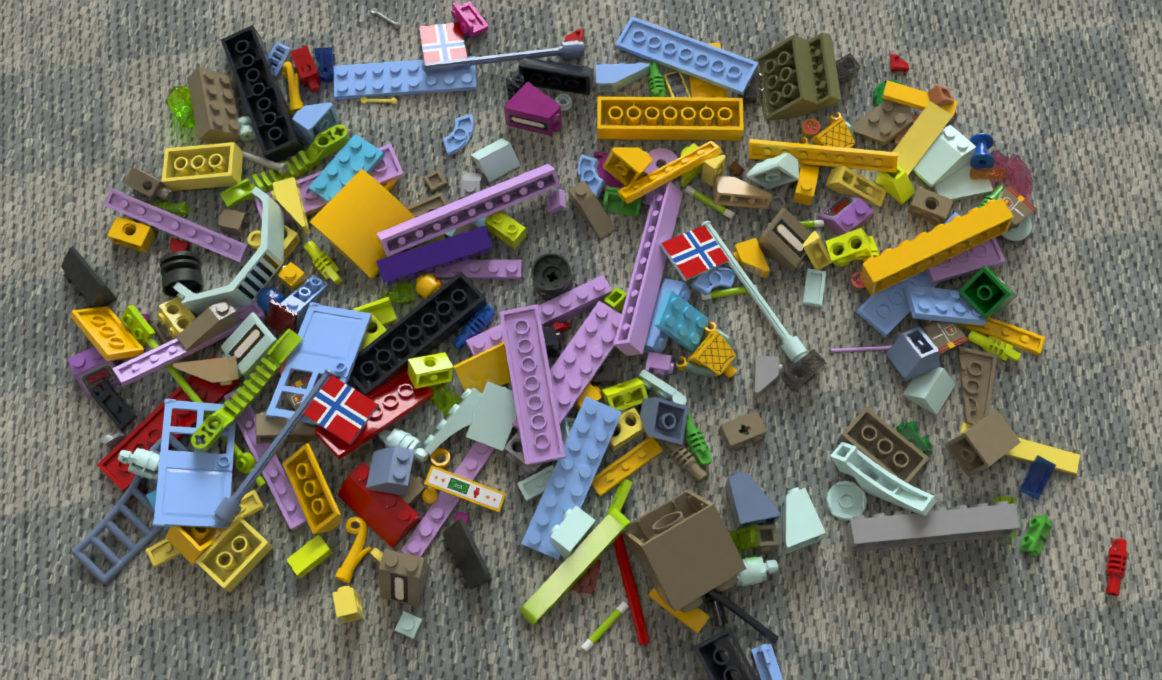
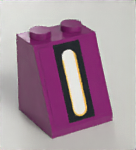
(533, 111)

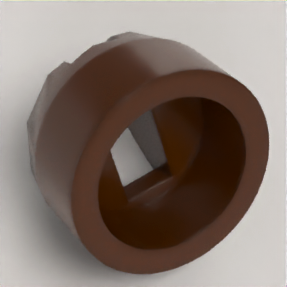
(736, 168)

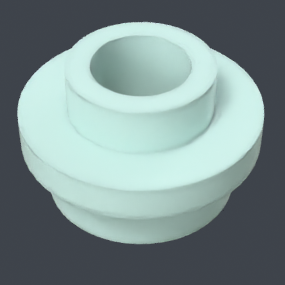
(566, 98)

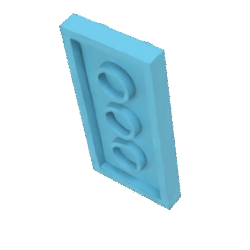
(352, 158)

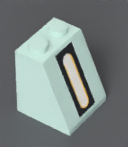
(249, 345)
(799, 521)

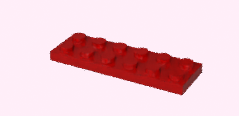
(394, 400)

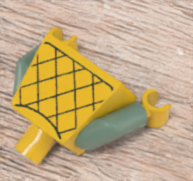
(837, 134)
(712, 355)

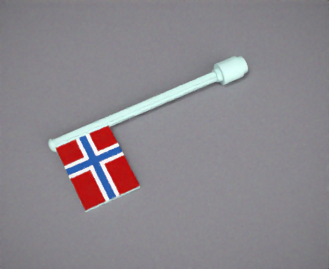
(703, 251)

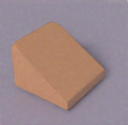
(940, 96)

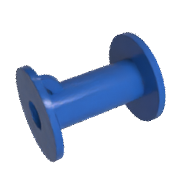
(982, 158)

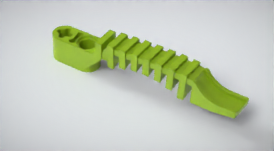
(334, 137)
(231, 410)

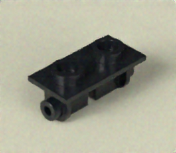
(514, 85)

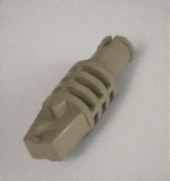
(685, 460)

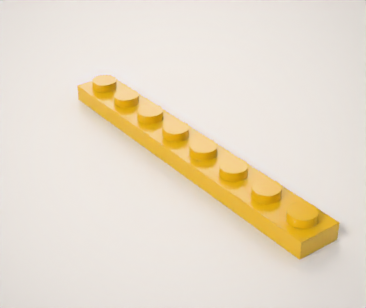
(825, 155)

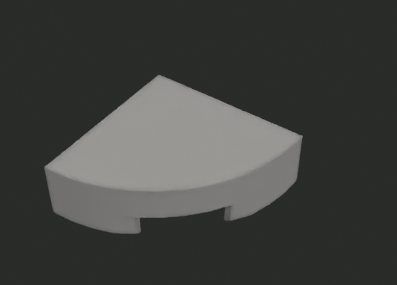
(112, 441)

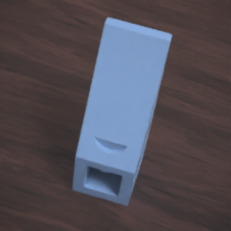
(615, 76)
(306, 293)

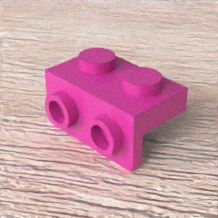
(469, 19)

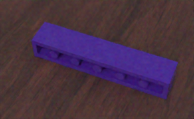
(434, 254)

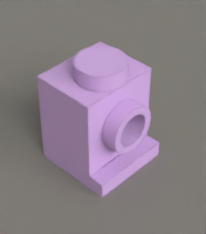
(659, 364)

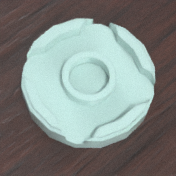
(846, 500)

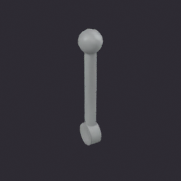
(374, 11)

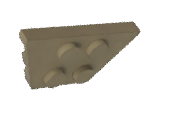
(884, 122)

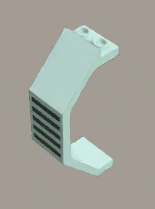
(256, 271)

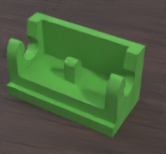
(614, 204)

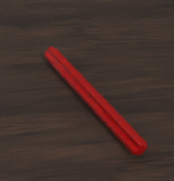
(631, 591)

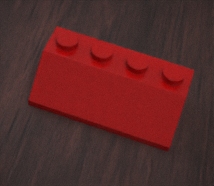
(380, 510)

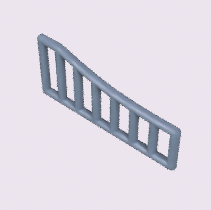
(107, 523)

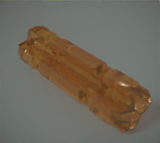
(988, 173)

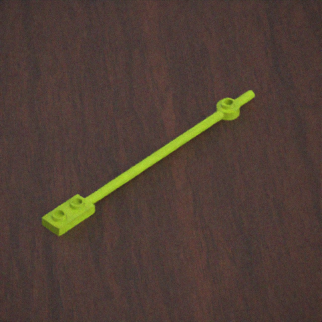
(144, 335)

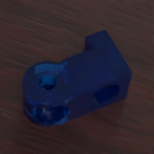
(327, 62)

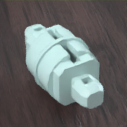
(406, 440)
(141, 463)
(756, 571)

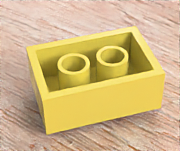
(234, 554)

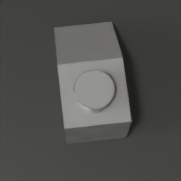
(471, 184)
(765, 373)

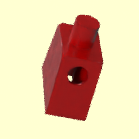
(306, 68)

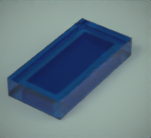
(1037, 477)

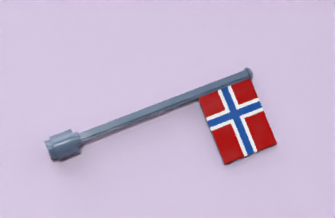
(445, 48)
(329, 405)

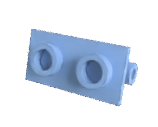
(766, 662)

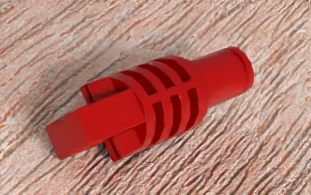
(1116, 566)

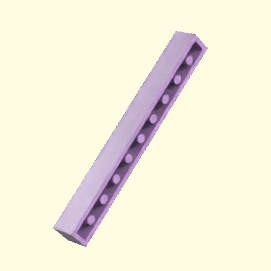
(468, 210)
(648, 270)

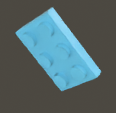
(681, 321)

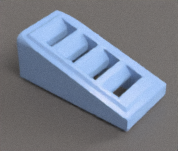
(275, 52)

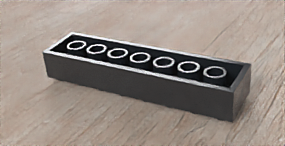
(262, 95)
(416, 333)

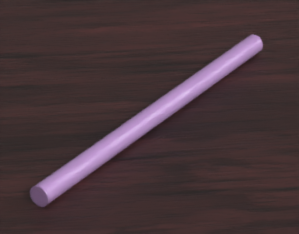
(860, 349)

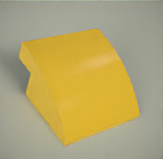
(356, 217)

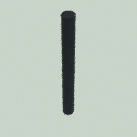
(743, 615)

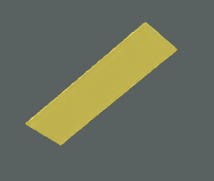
(921, 136)

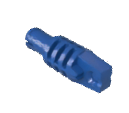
(474, 326)

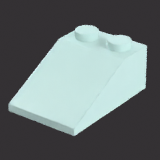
(944, 156)

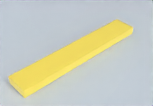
(1027, 451)
(165, 551)

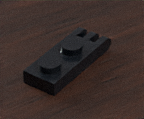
(113, 405)

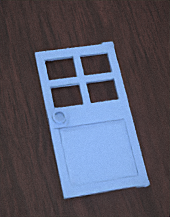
(329, 342)
(192, 482)

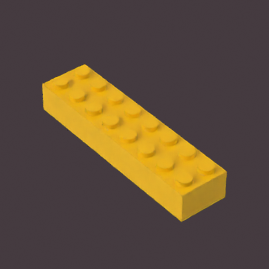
(670, 118)
(935, 246)

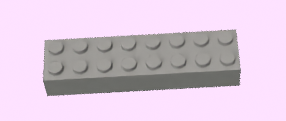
(934, 528)

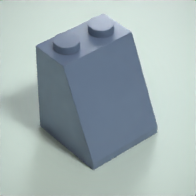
(748, 502)

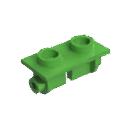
(1038, 527)

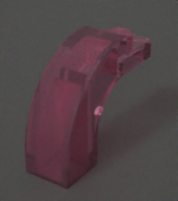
(1017, 173)

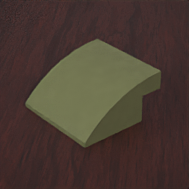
(798, 77)

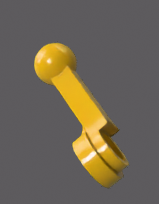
(430, 494)

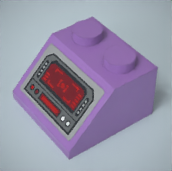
(846, 214)
(91, 369)

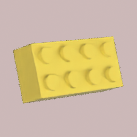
(202, 166)

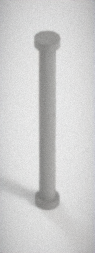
(281, 168)

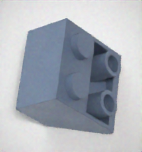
(913, 354)

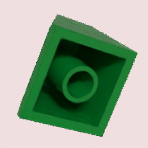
(987, 292)

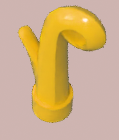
(293, 85)
(356, 553)

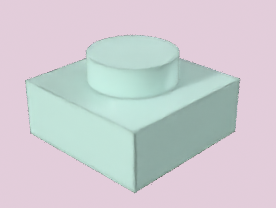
(408, 625)

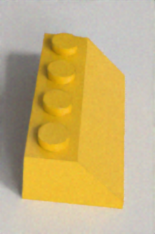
(312, 491)

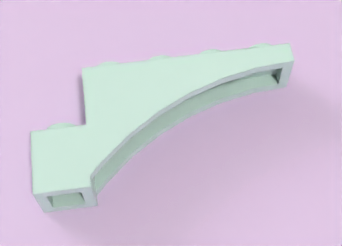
(460, 417)
(879, 482)

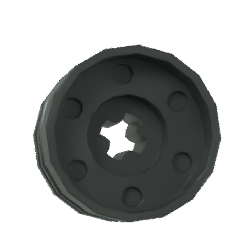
(549, 267)
(181, 268)

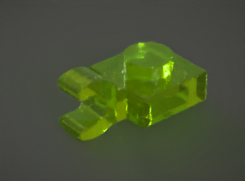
(402, 294)

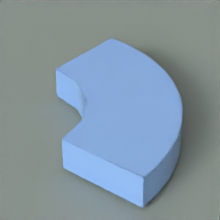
(460, 136)
(588, 172)
(716, 277)

